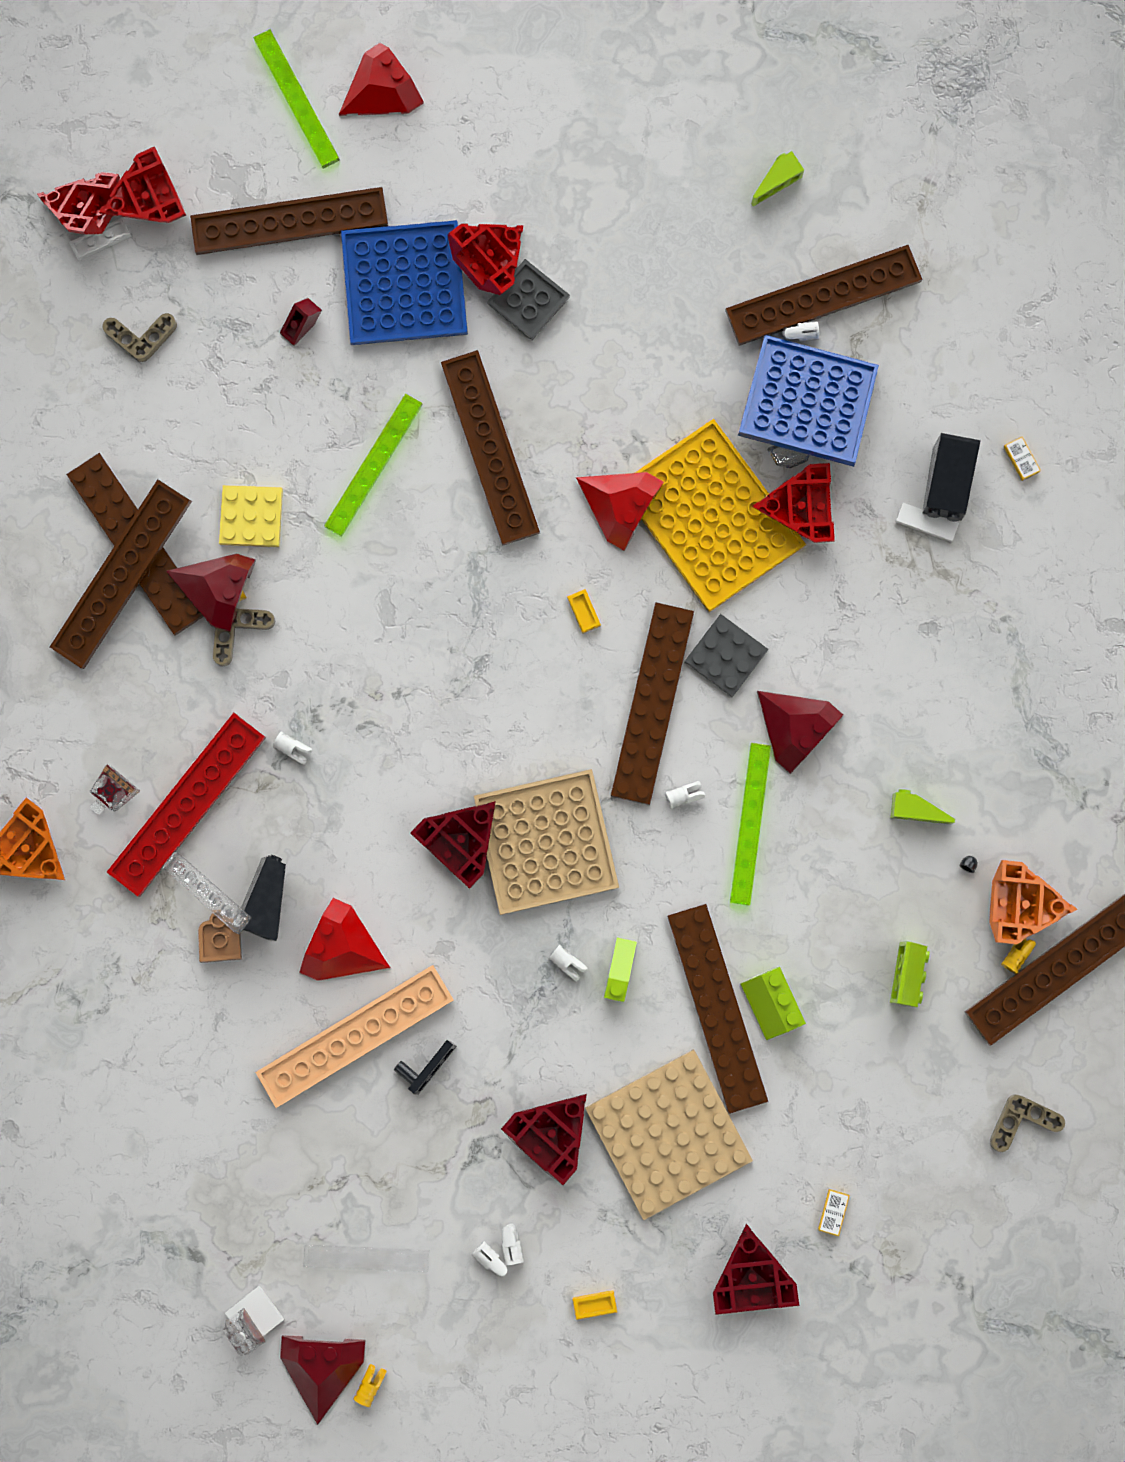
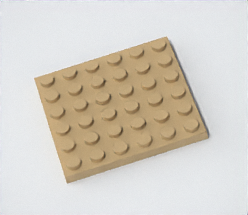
(548, 842)
(668, 1134)

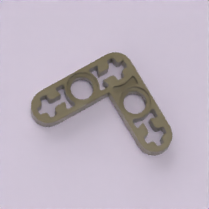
(138, 343)
(260, 625)
(1017, 1115)

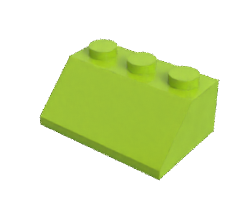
(909, 974)
(773, 1003)

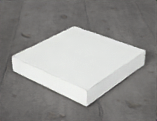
(259, 1309)

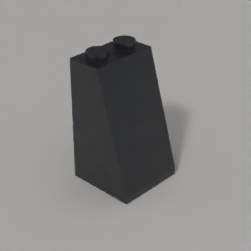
(950, 477)
(265, 898)

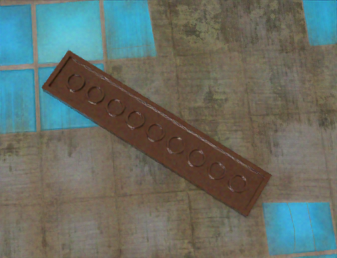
(288, 220)
(823, 295)
(490, 447)
(113, 512)
(120, 574)
(652, 703)
(1050, 973)
(717, 1009)

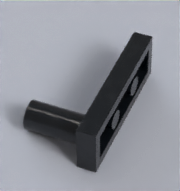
(419, 1081)

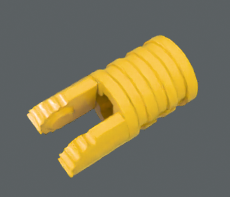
(1018, 955)
(367, 1388)

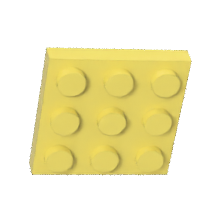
(251, 516)

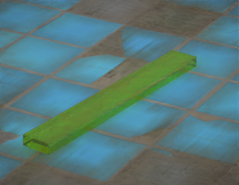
(296, 99)
(373, 465)
(750, 824)

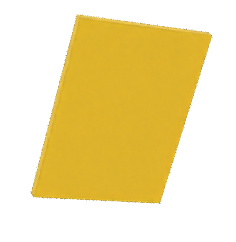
(708, 517)

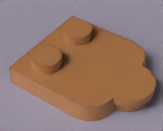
(218, 942)

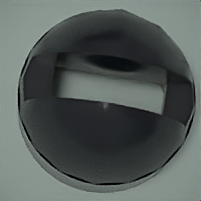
(969, 864)

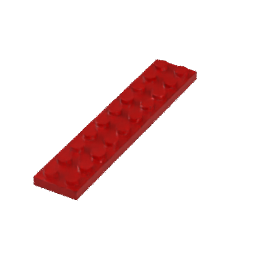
(186, 804)

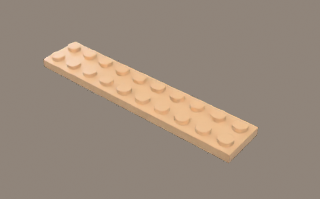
(354, 1036)

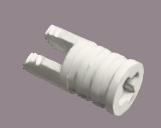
(796, 331)
(288, 746)
(681, 797)
(564, 959)
(511, 1245)
(494, 1264)

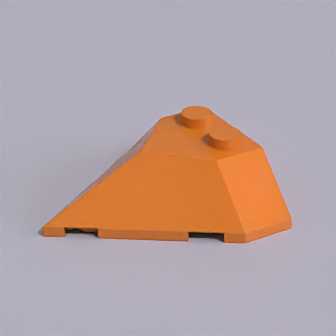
(28, 845)
(1022, 903)

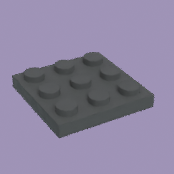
(530, 300)
(726, 655)

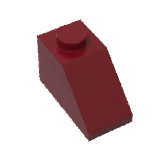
(300, 320)

